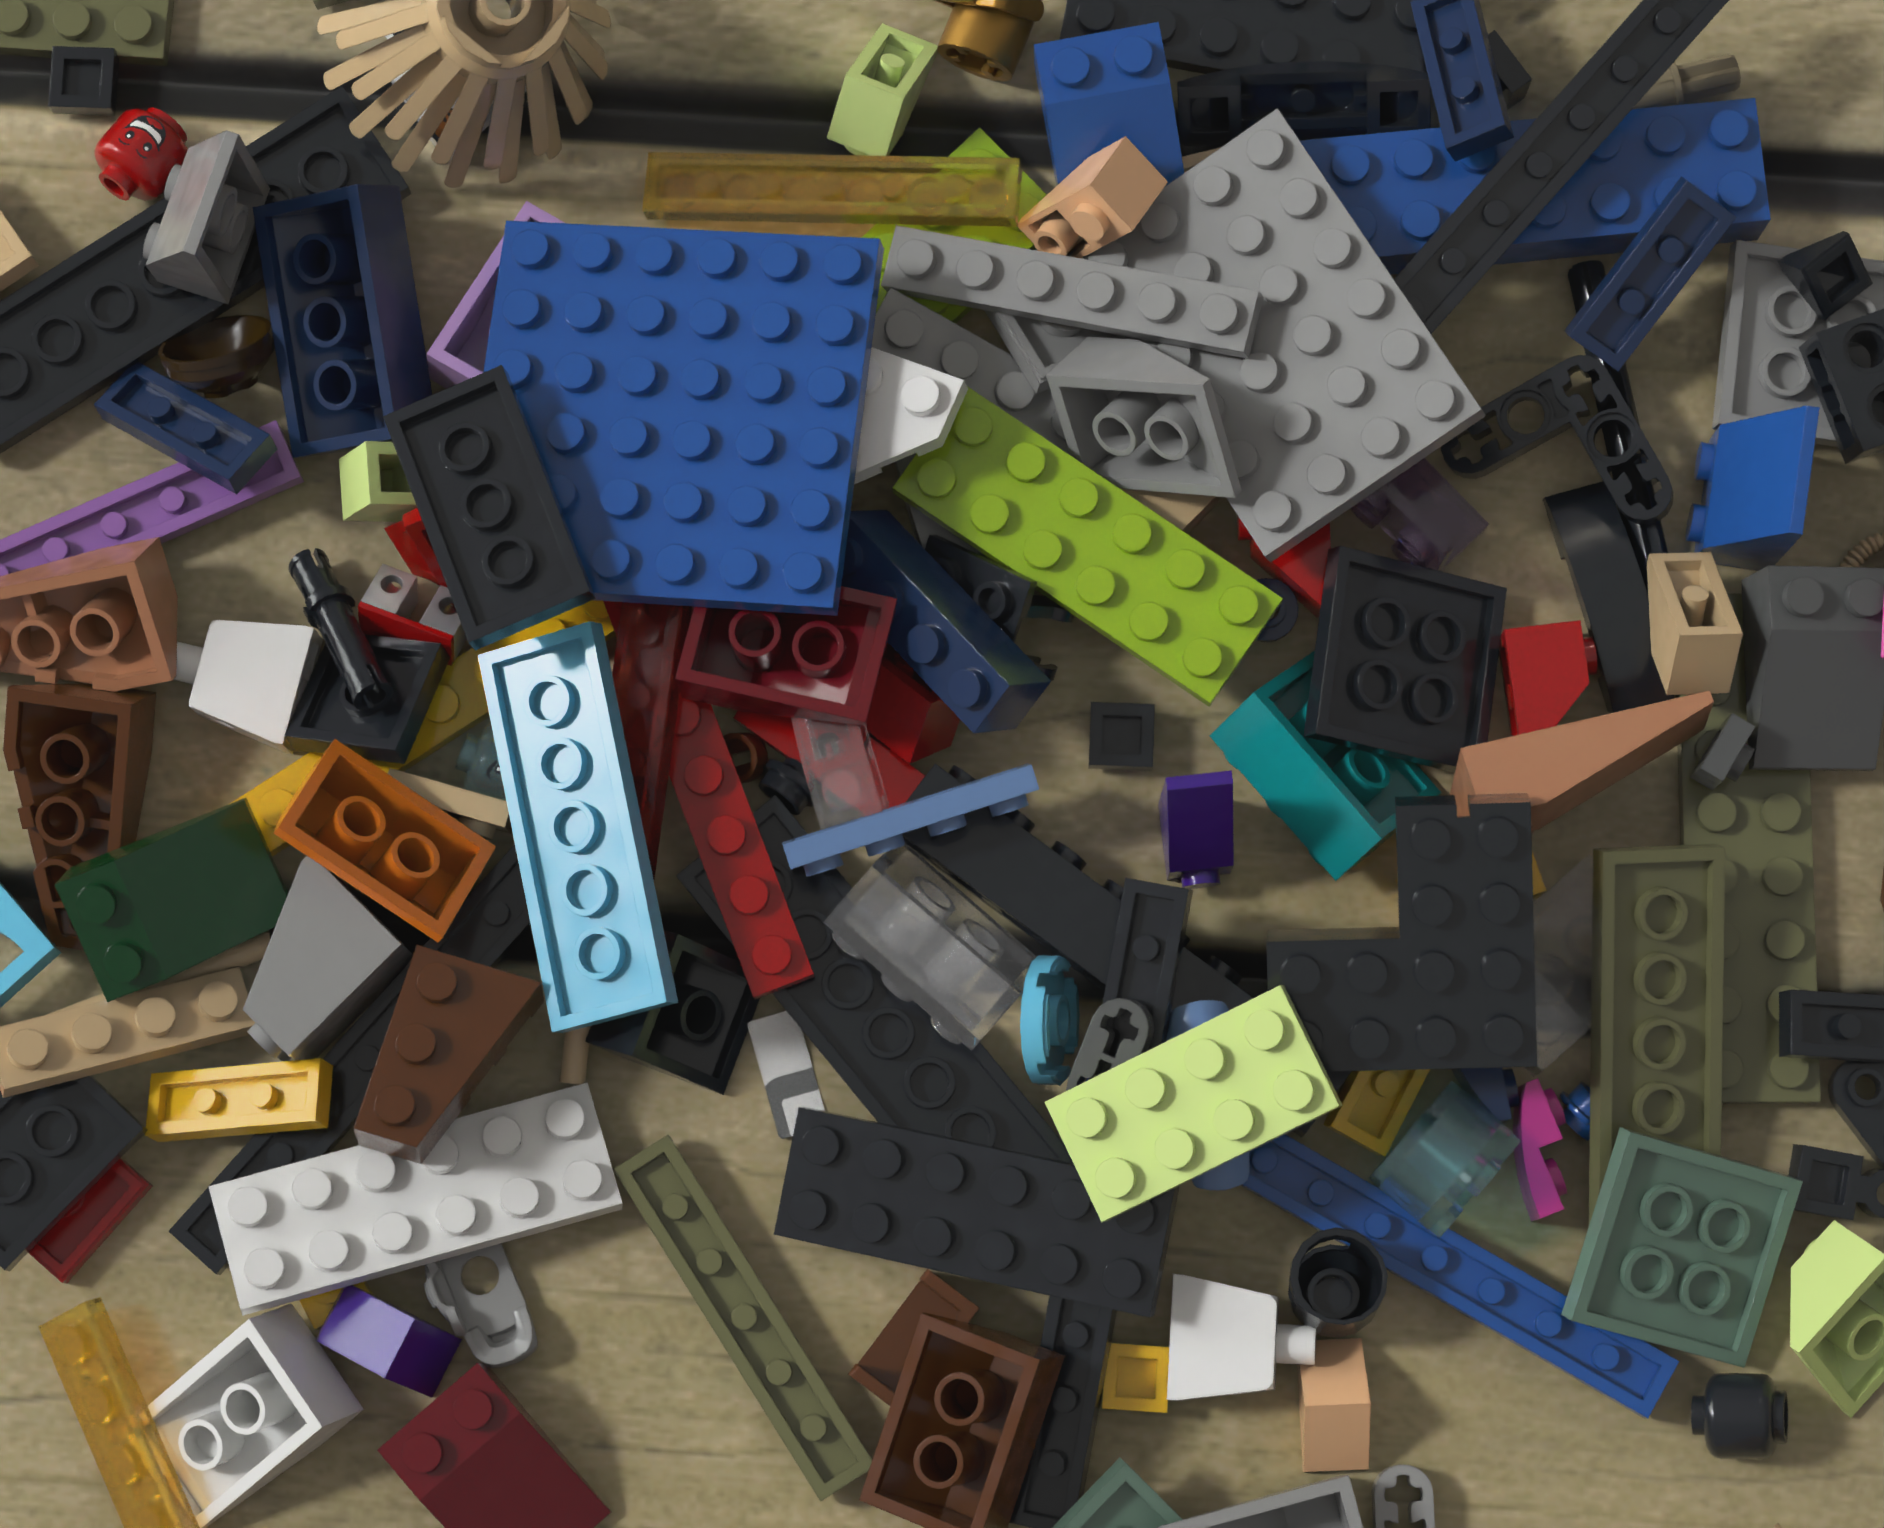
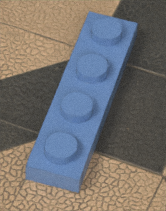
(938, 811)

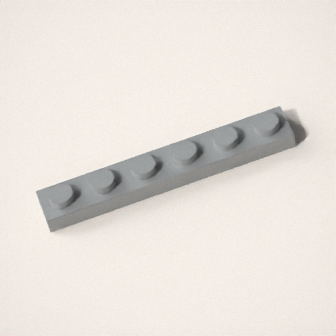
(1073, 291)

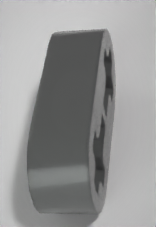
(1099, 1039)

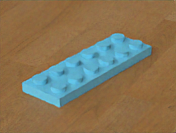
(577, 828)

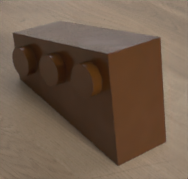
(438, 1048)

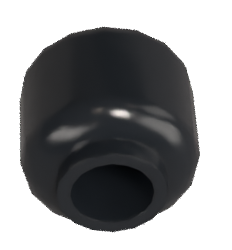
(1741, 1416)

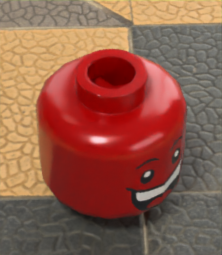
(140, 153)

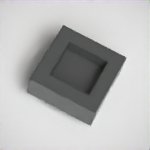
(1726, 753)

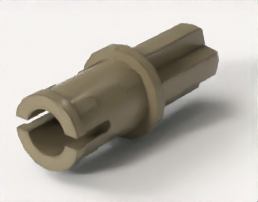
(1693, 82)

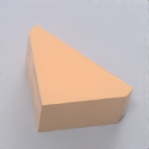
(1335, 1407)

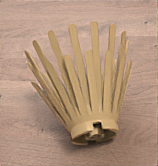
(469, 56)

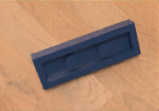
(1462, 75)
(1650, 273)
(186, 427)

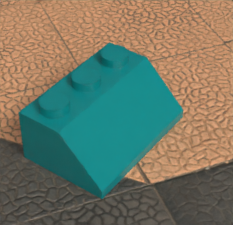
(1324, 792)

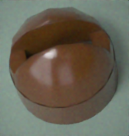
(746, 742)

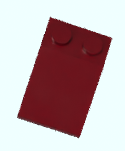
(789, 660)
(488, 1463)

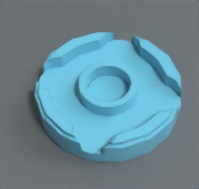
(1048, 1020)

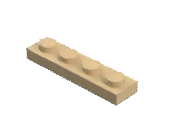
(122, 1031)

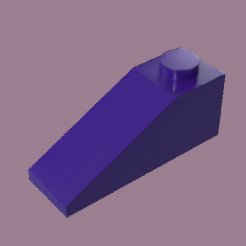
(1197, 828)

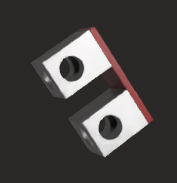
(387, 612)

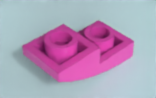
(1537, 1125)

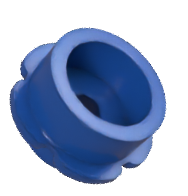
(1578, 1109)

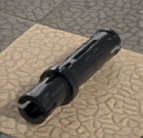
(332, 613)

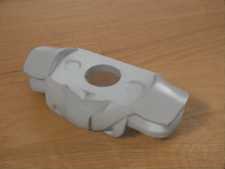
(494, 1323)

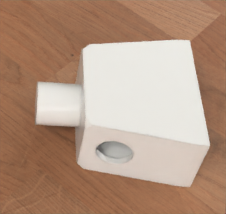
(250, 676)
(1229, 1340)

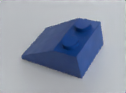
(1105, 90)
(1754, 488)

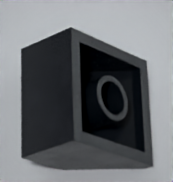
(697, 1035)

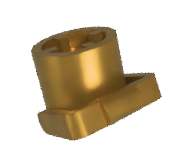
(988, 35)

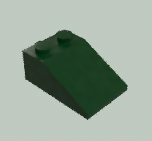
(173, 898)

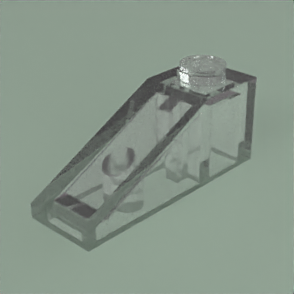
(839, 770)

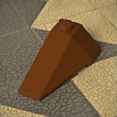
(79, 778)

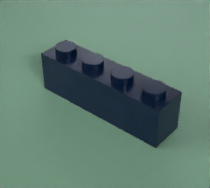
(941, 627)

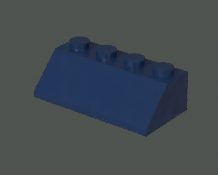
(342, 314)

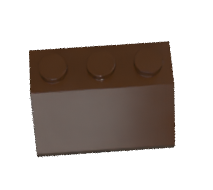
(961, 1426)

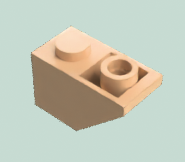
(1095, 202)

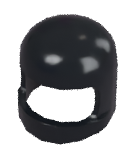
(1336, 1305)

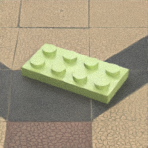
(1193, 1103)

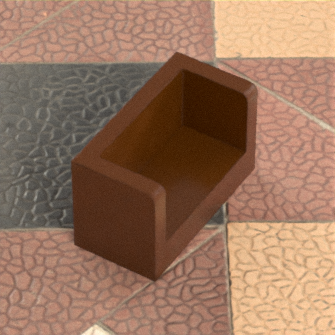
(884, 1360)

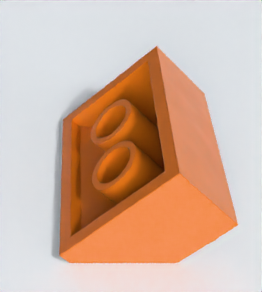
(384, 839)

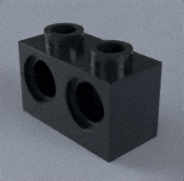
(1845, 387)

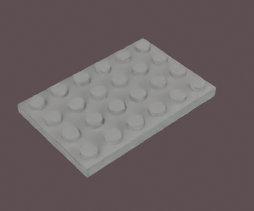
(1340, 364)

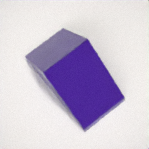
(388, 1340)

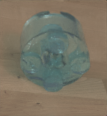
(1444, 1159)

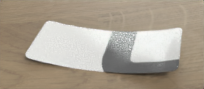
(784, 1069)

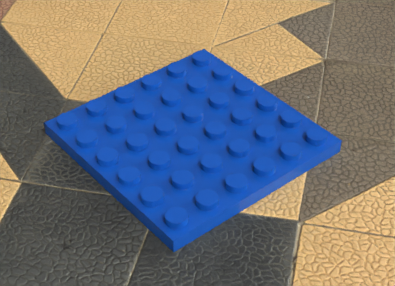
(694, 403)

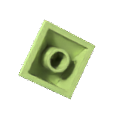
(1840, 1315)

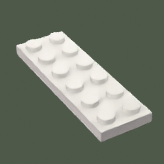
(379, 1214)

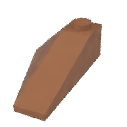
(92, 618)
(1576, 759)

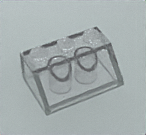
(932, 945)

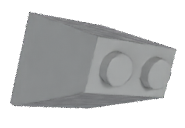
(320, 966)

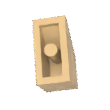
(1691, 624)

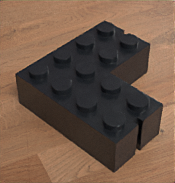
(1458, 969)

